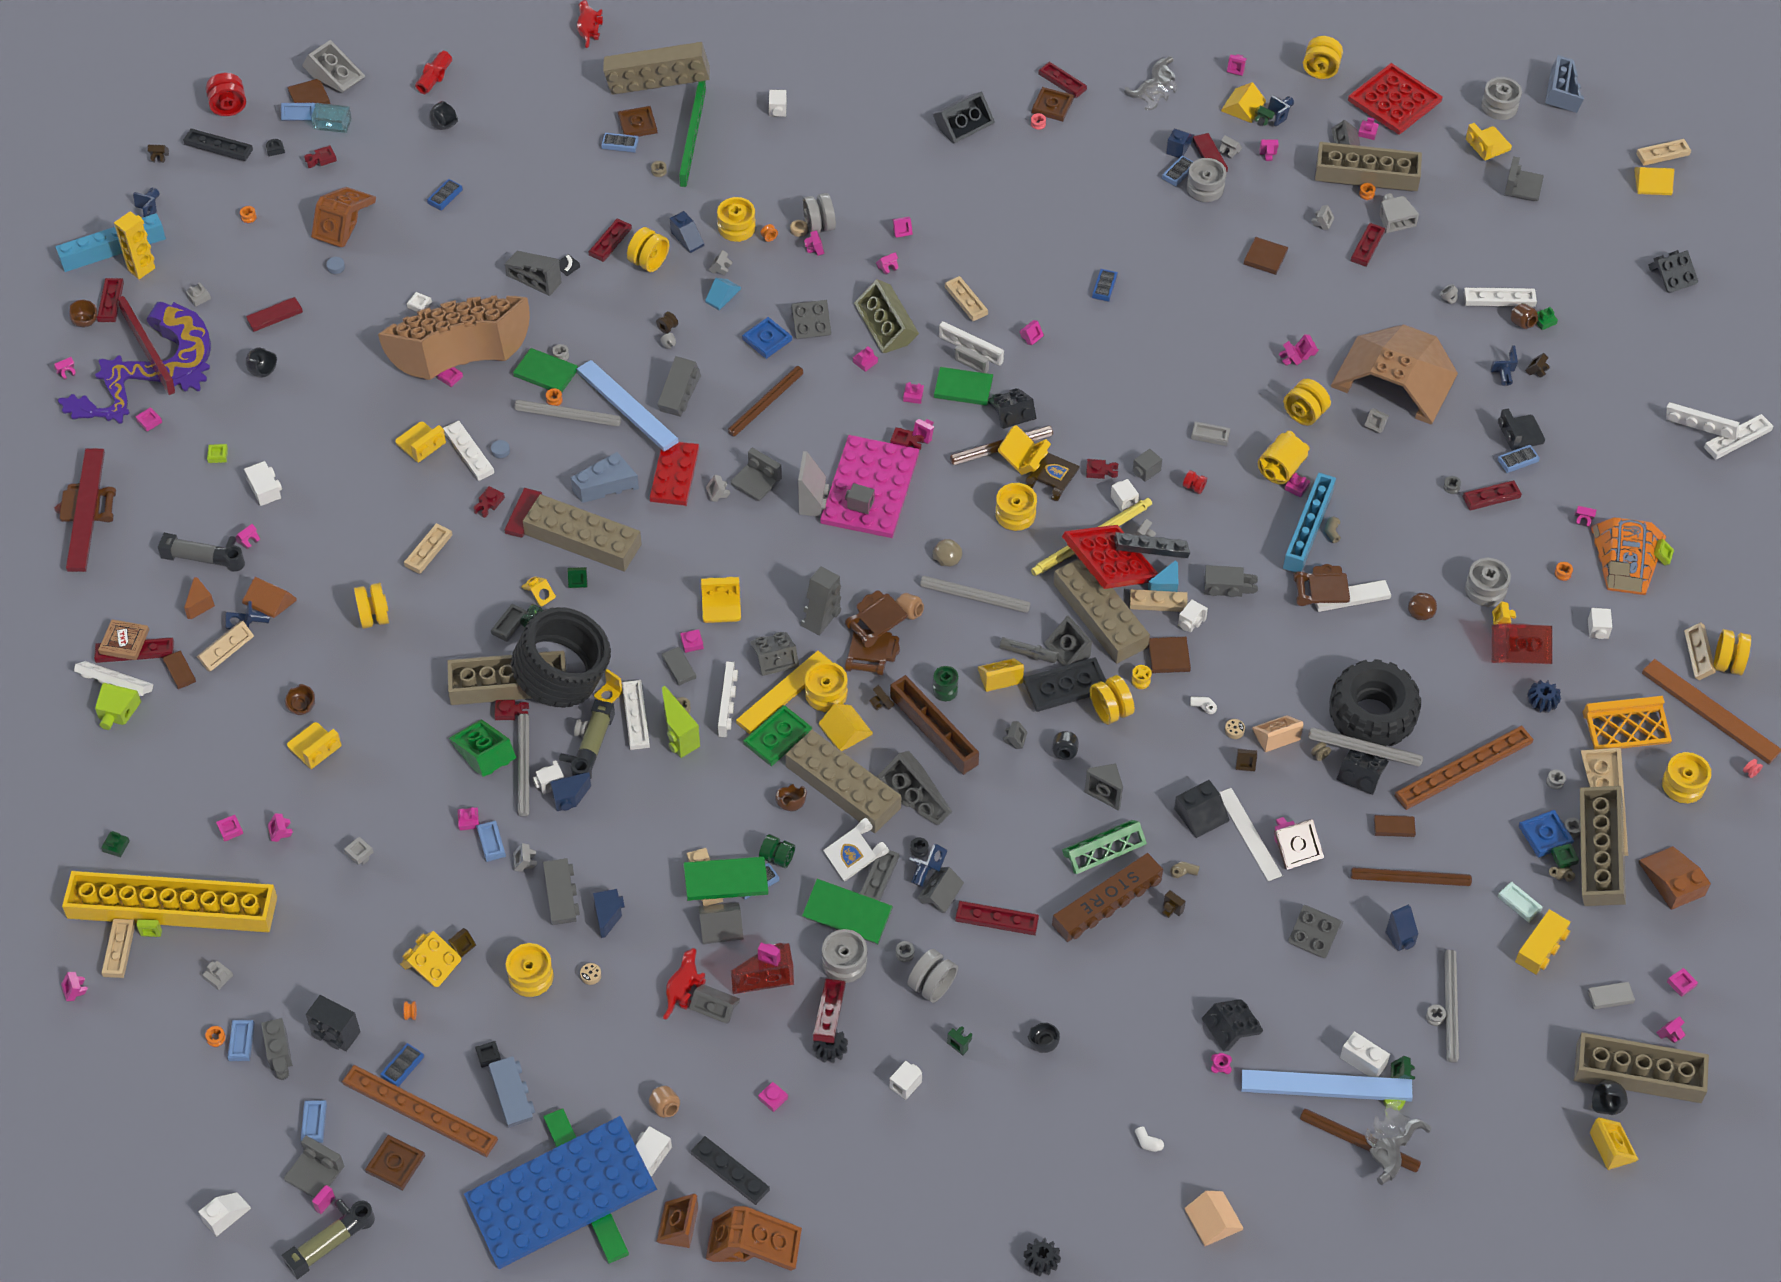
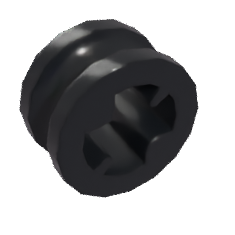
(914, 844)

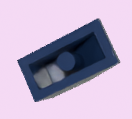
(1178, 143)
(686, 232)
(570, 791)
(608, 909)
(1402, 928)

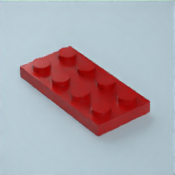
(674, 474)

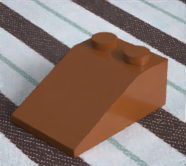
(1675, 877)

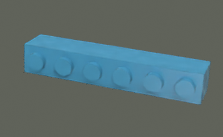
(103, 245)
(1309, 523)

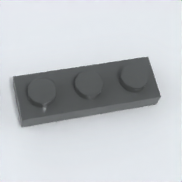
(880, 875)

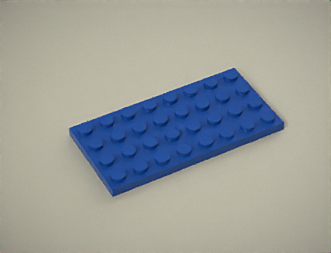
(559, 1192)

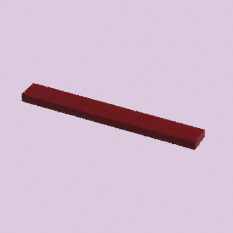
(146, 345)
(85, 510)

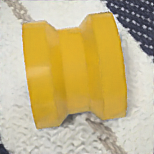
(1142, 672)

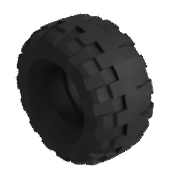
(1377, 682)

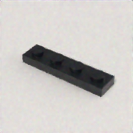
(218, 144)
(1151, 545)
(730, 1170)

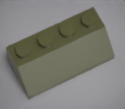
(886, 317)

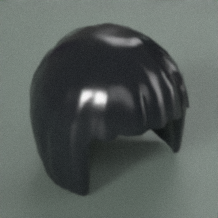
(442, 116)
(260, 362)
(1609, 1098)

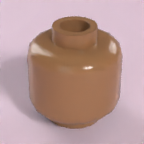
(911, 605)
(664, 1101)

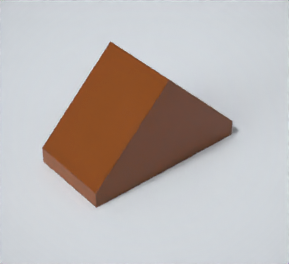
(198, 599)

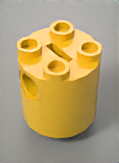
(1283, 458)

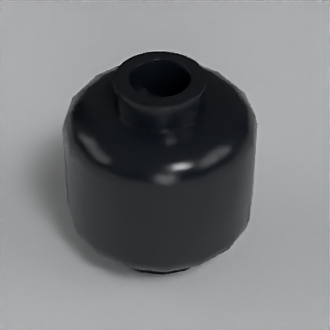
(1065, 745)

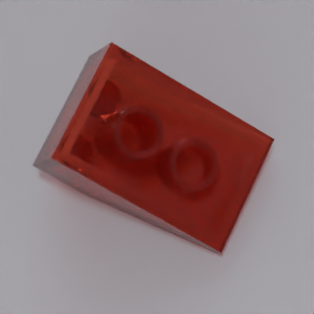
(1521, 644)
(760, 975)

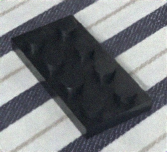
(1063, 684)

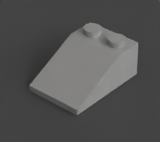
(332, 67)
(811, 487)

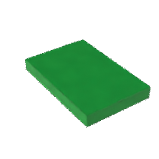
(545, 370)
(963, 386)
(777, 735)

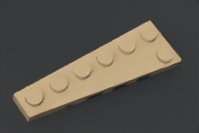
(1605, 769)

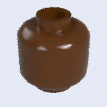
(1524, 316)

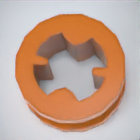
(1367, 187)
(248, 214)
(769, 232)
(551, 393)
(1561, 575)
(410, 1010)
(212, 1042)

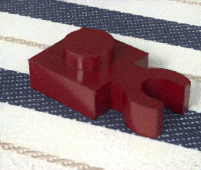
(322, 156)
(905, 438)
(1099, 468)
(489, 500)
(509, 709)

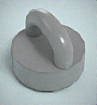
(1449, 292)

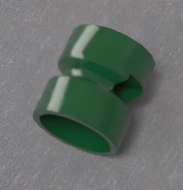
(945, 683)
(777, 851)

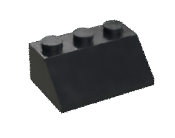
(964, 117)

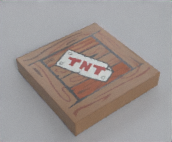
(123, 639)

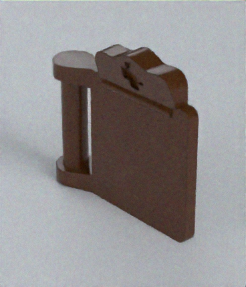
(69, 502)
(1326, 585)
(878, 613)
(883, 650)

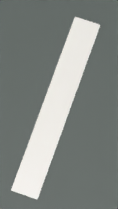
(1250, 835)

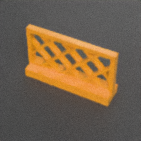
(1627, 707)

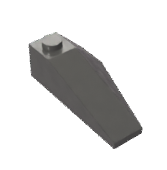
(916, 788)

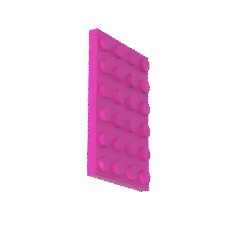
(877, 466)

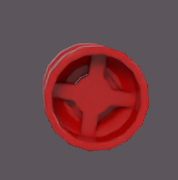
(1195, 481)

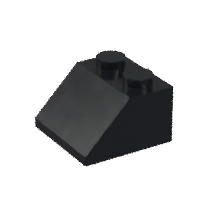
(1201, 808)

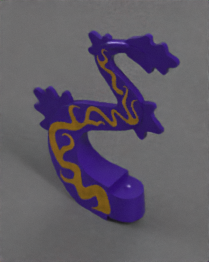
(185, 367)

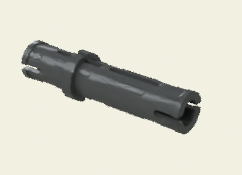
(1050, 656)

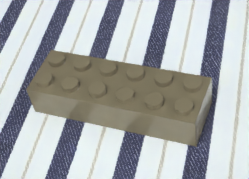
(656, 68)
(1368, 165)
(582, 532)
(1101, 611)
(490, 678)
(843, 780)
(1602, 846)
(1642, 1067)

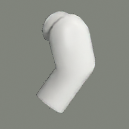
(1205, 703)
(1147, 1142)

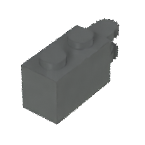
(1228, 581)
(277, 1047)

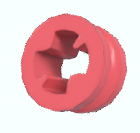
(1038, 117)
(1752, 768)

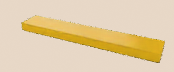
(779, 695)

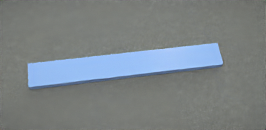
(627, 405)
(1326, 1085)

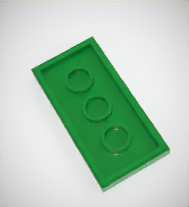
(725, 878)
(847, 910)

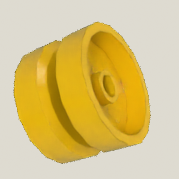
(1323, 57)
(736, 219)
(648, 249)
(1307, 401)
(1016, 506)
(371, 605)
(1732, 652)
(826, 685)
(1112, 699)
(1686, 777)
(529, 970)

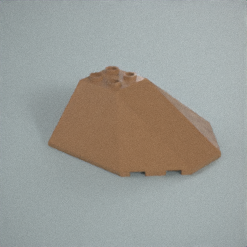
(1406, 359)

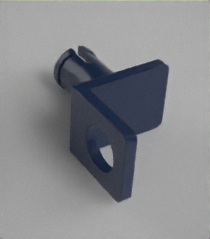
(1280, 108)
(146, 201)
(1506, 367)
(247, 617)
(923, 866)

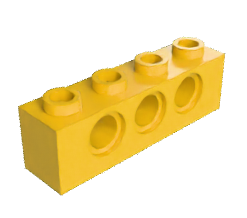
(134, 244)

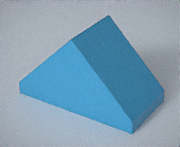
(721, 292)
(1166, 580)

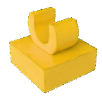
(1502, 614)

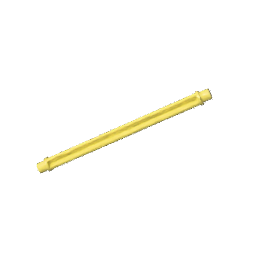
(1066, 552)

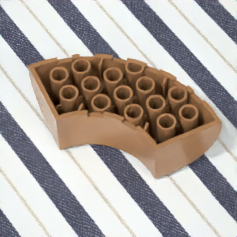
(457, 335)

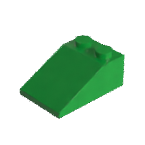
(483, 747)

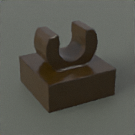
(158, 150)
(1538, 365)
(881, 699)
(1246, 760)
(1173, 904)
(462, 942)

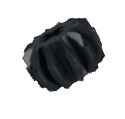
(831, 1052)
(1039, 1264)

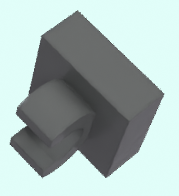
(1016, 735)

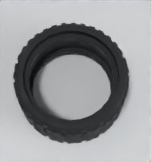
(573, 631)

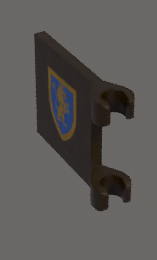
(1055, 473)

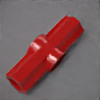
(433, 72)

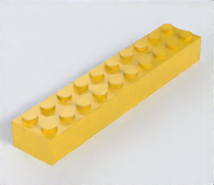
(170, 901)

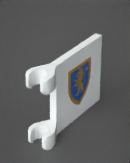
(852, 852)

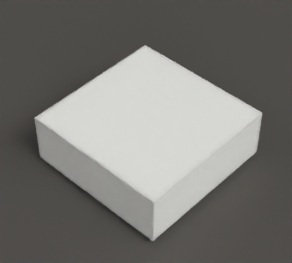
(419, 302)

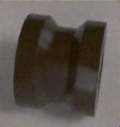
(667, 322)

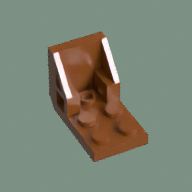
(338, 213)
(749, 1234)

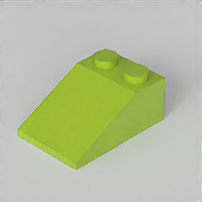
(681, 727)

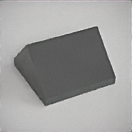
(1069, 642)
(1105, 784)
(721, 923)

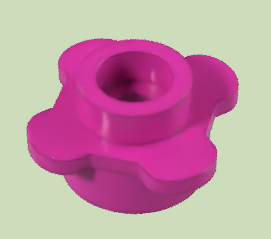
(1221, 1058)

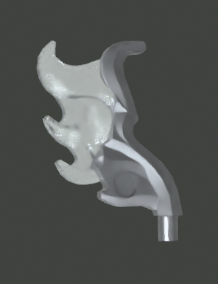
(1158, 86)
(1389, 1136)

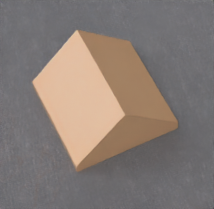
(1278, 732)
(1213, 1217)

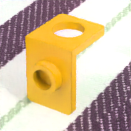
(536, 584)
(613, 685)

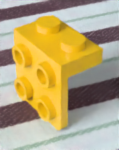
(1487, 142)
(421, 441)
(1022, 451)
(721, 599)
(314, 744)
(431, 958)

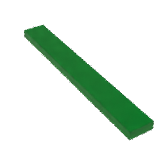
(692, 133)
(605, 1227)

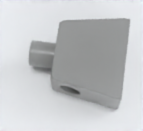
(1397, 213)

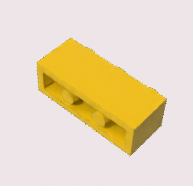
(1543, 942)

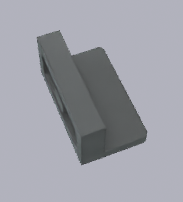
(1345, 134)
(941, 889)
(713, 1003)

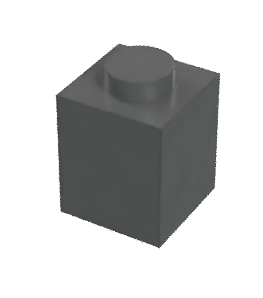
(1147, 465)
(860, 498)

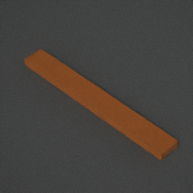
(1711, 711)
(1463, 767)
(420, 1110)

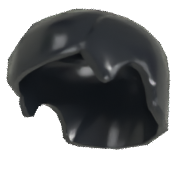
(1044, 1037)

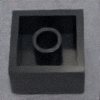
(332, 1023)

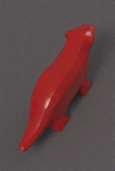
(586, 22)
(681, 983)

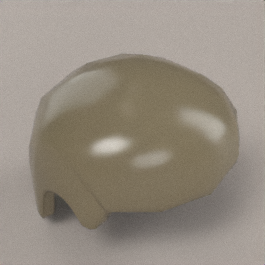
(947, 552)

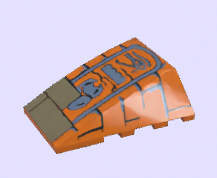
(1627, 553)

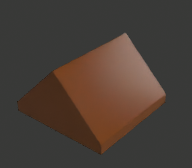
(268, 598)
(678, 1221)

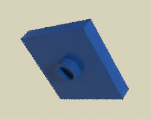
(767, 337)
(1545, 833)

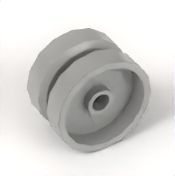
(1501, 98)
(1206, 179)
(819, 213)
(1487, 582)
(844, 955)
(932, 975)

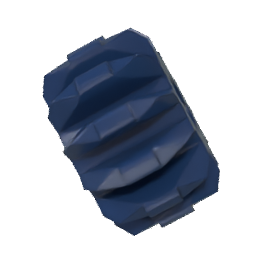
(1544, 696)

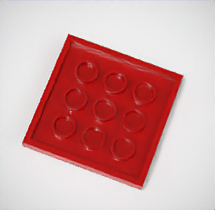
(1395, 98)
(1109, 566)

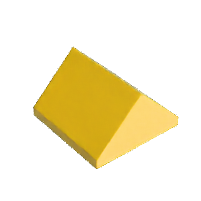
(1244, 102)
(1654, 180)
(1001, 674)
(844, 726)
(1612, 1143)

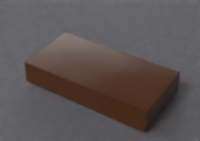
(179, 669)
(1394, 826)

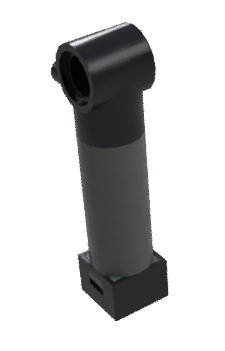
(228, 556)

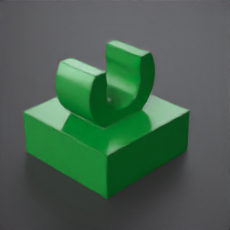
(1546, 318)

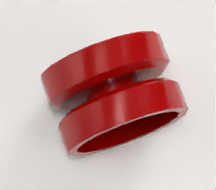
(225, 94)

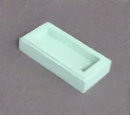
(1520, 902)

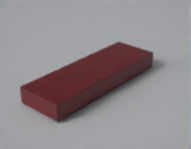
(1062, 79)
(1207, 148)
(610, 240)
(1367, 244)
(109, 300)
(274, 314)
(1491, 495)
(515, 524)

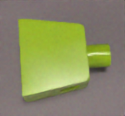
(116, 705)

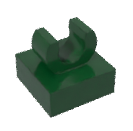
(1264, 113)
(577, 577)
(115, 844)
(1565, 856)
(958, 1041)
(1402, 1068)

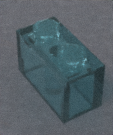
(331, 117)

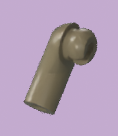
(1330, 529)
(1183, 868)
(1561, 873)

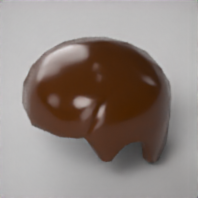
(83, 313)
(1422, 606)
(300, 700)
(791, 798)

